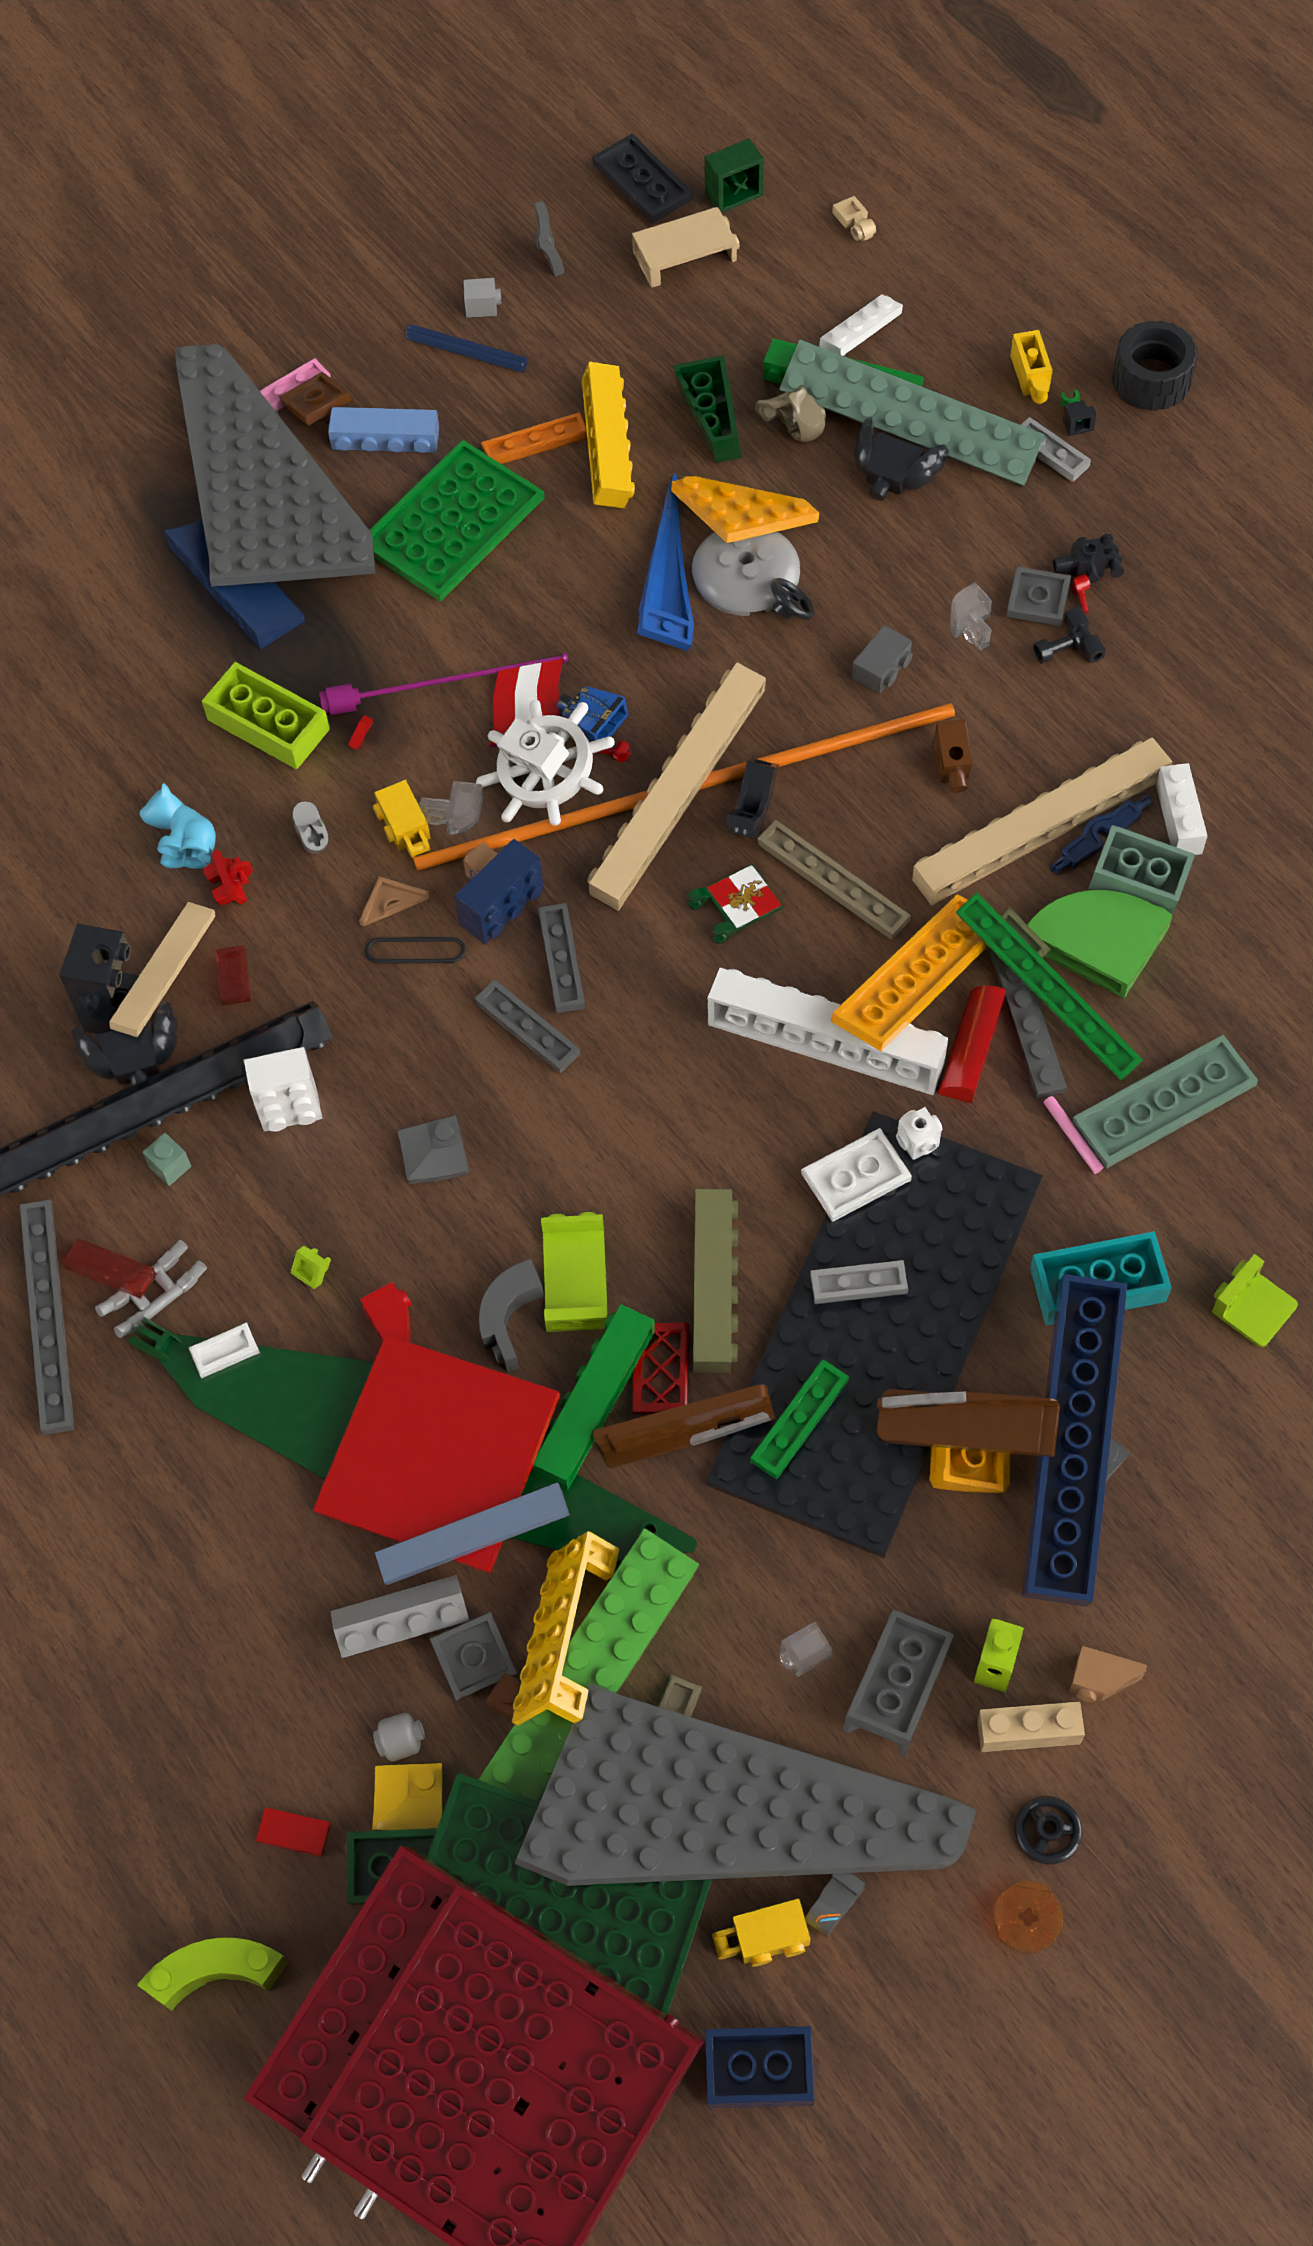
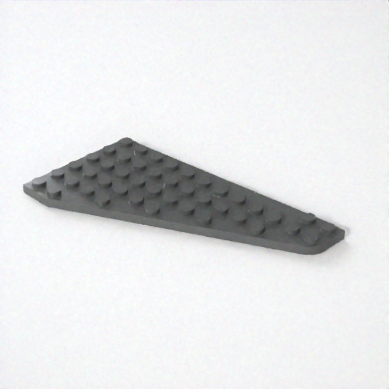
(258, 489)
(690, 1800)

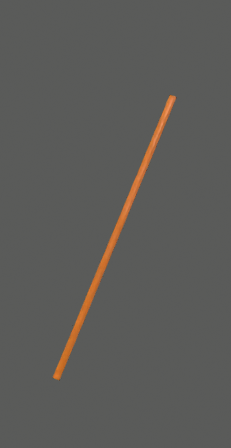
(715, 778)

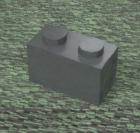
(882, 659)

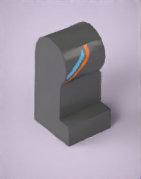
(834, 1902)

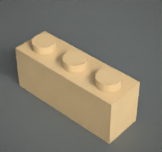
(1030, 1726)

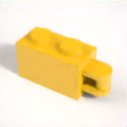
(1031, 365)
(403, 818)
(765, 1934)

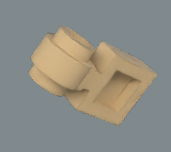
(852, 213)

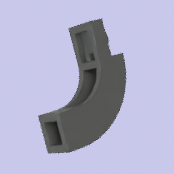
(503, 1297)

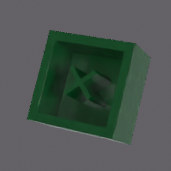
(734, 175)

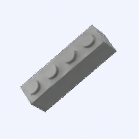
(399, 1616)

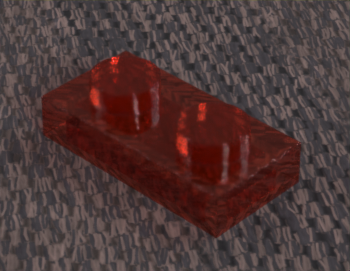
(233, 975)

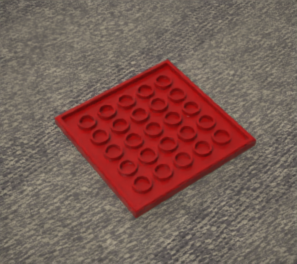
(434, 1445)

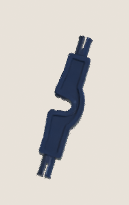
(1090, 843)

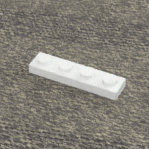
(861, 325)

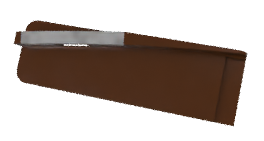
(970, 1421)
(684, 1426)

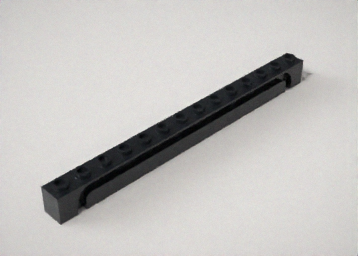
(155, 1098)

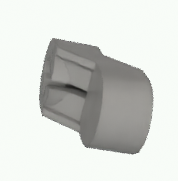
(312, 840)

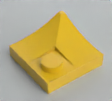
(408, 1796)

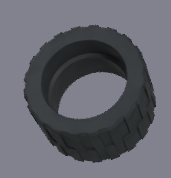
(1159, 342)

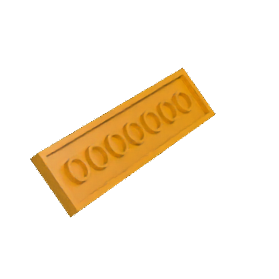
(910, 978)

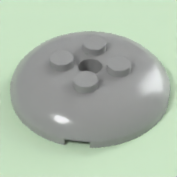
(739, 573)

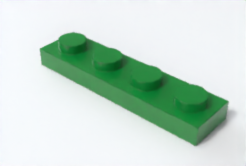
(799, 1419)

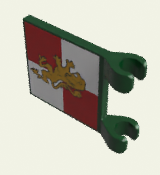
(740, 899)

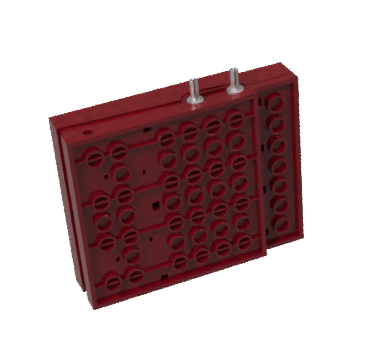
(471, 2067)

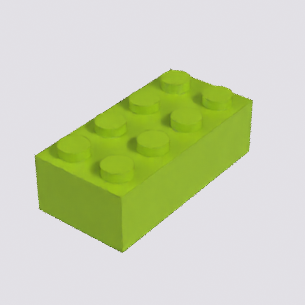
(266, 715)

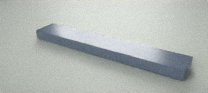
(472, 1533)

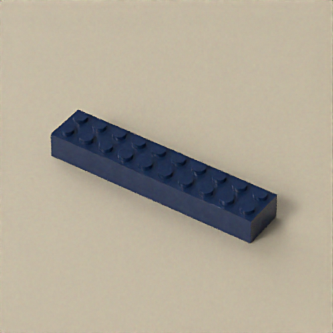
(1073, 1482)

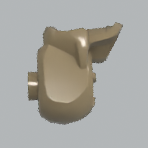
(797, 412)

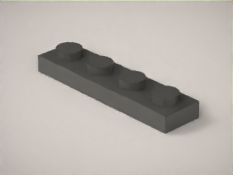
(561, 958)
(527, 1026)

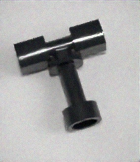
(1077, 637)

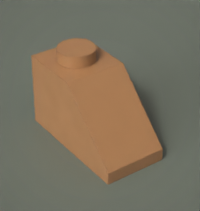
(1103, 1674)

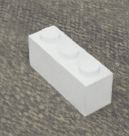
(1181, 808)

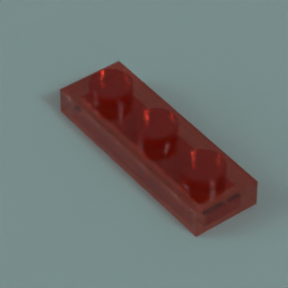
(109, 1268)

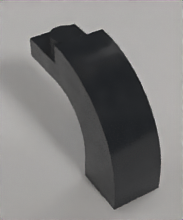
(753, 799)

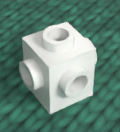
(919, 1132)

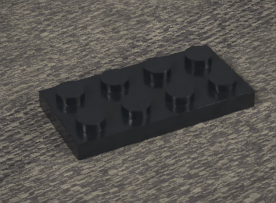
(642, 178)

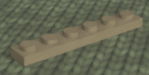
(834, 880)

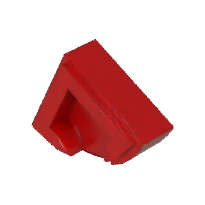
(360, 732)

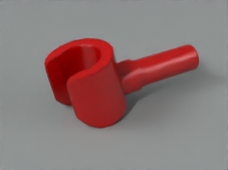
(1078, 587)
(619, 753)

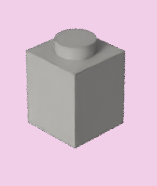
(481, 297)

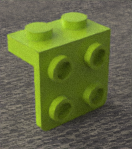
(1253, 1303)

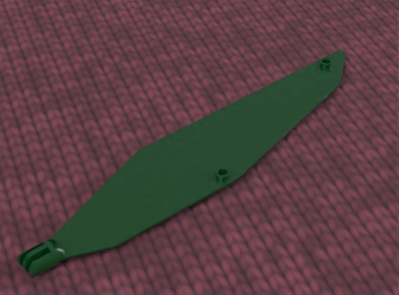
(304, 1405)

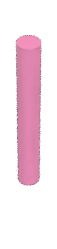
(1073, 1134)

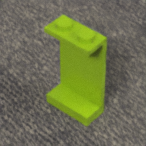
(574, 1272)

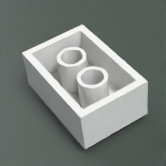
(283, 1089)

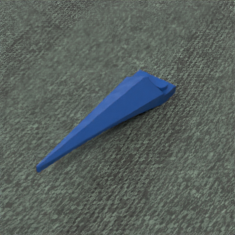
(665, 601)

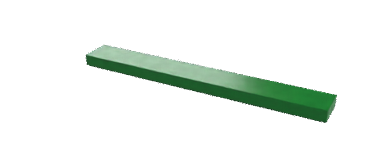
(1049, 986)

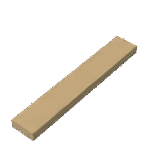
(162, 969)

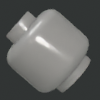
(398, 1737)

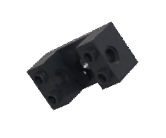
(90, 983)

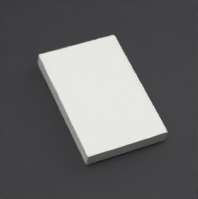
(856, 1174)

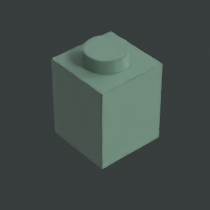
(167, 1159)

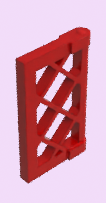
(682, 1382)

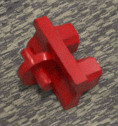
(232, 874)

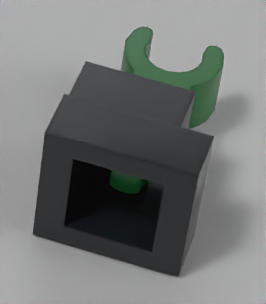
(1076, 415)

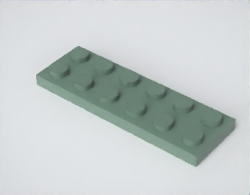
(1164, 1101)

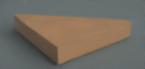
(389, 898)

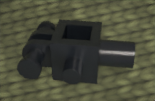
(1091, 558)

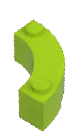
(211, 1961)

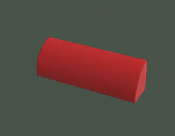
(972, 1043)

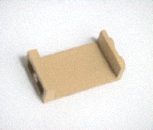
(682, 242)

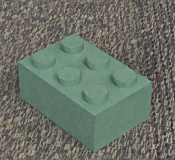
(1142, 868)

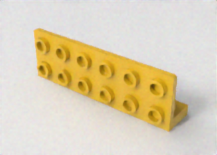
(542, 1676)

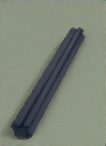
(466, 348)

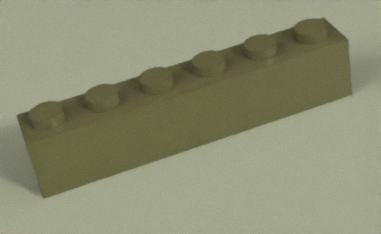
(713, 1281)

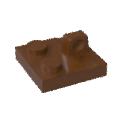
(315, 399)

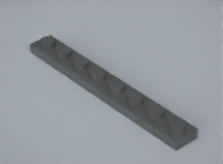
(46, 1318)

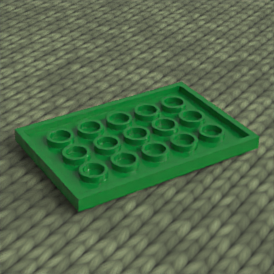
(452, 520)

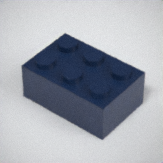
(499, 891)
(759, 2067)

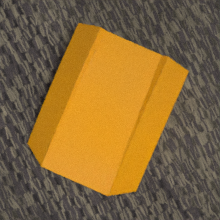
(969, 1470)

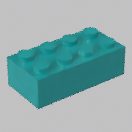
(1123, 1260)

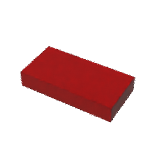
(293, 1832)

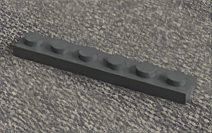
(1030, 1032)

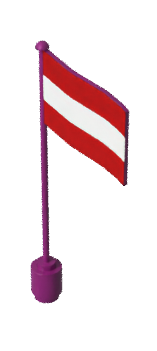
(512, 695)

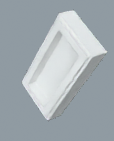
(224, 1350)

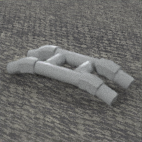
(172, 1291)

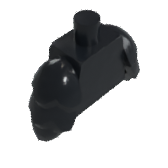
(894, 463)
(129, 1056)

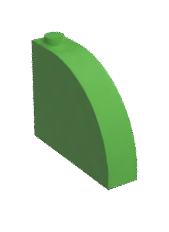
(1102, 935)

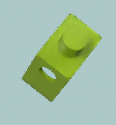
(999, 1654)

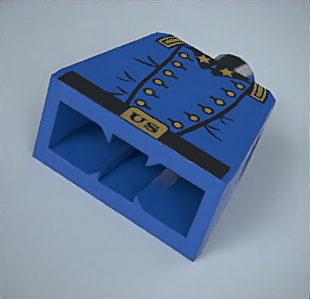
(604, 712)

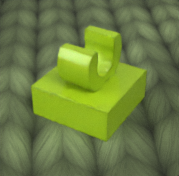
(310, 1266)

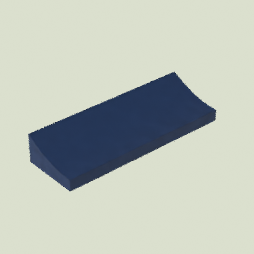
(256, 607)

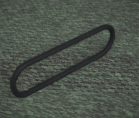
(416, 939)

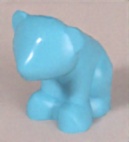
(191, 833)

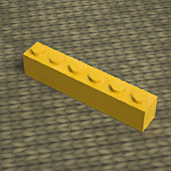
(607, 435)

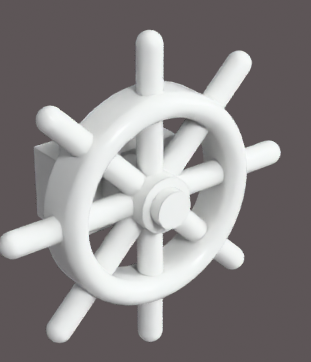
(543, 757)

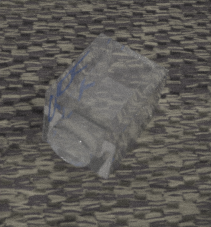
(805, 1650)

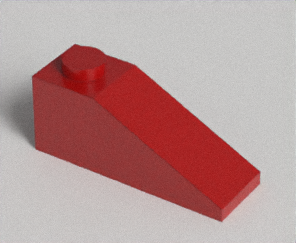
(388, 1312)

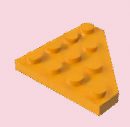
(741, 511)

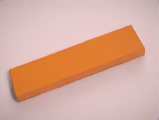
(536, 439)

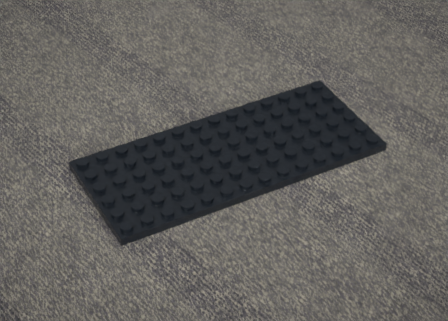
(955, 1240)

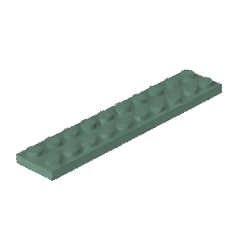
(914, 413)

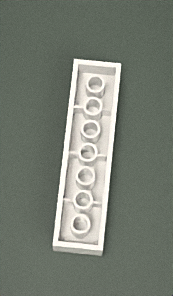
(804, 1026)

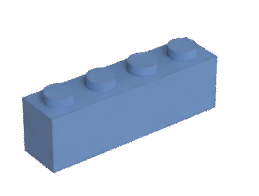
(384, 429)

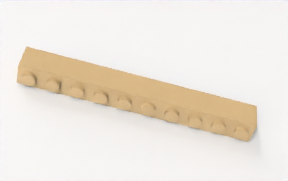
(676, 787)
(1039, 821)

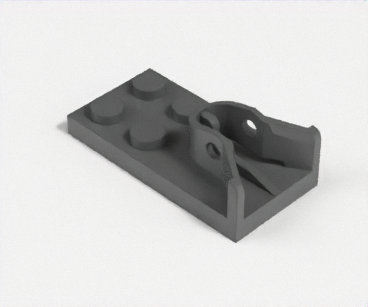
(899, 1679)

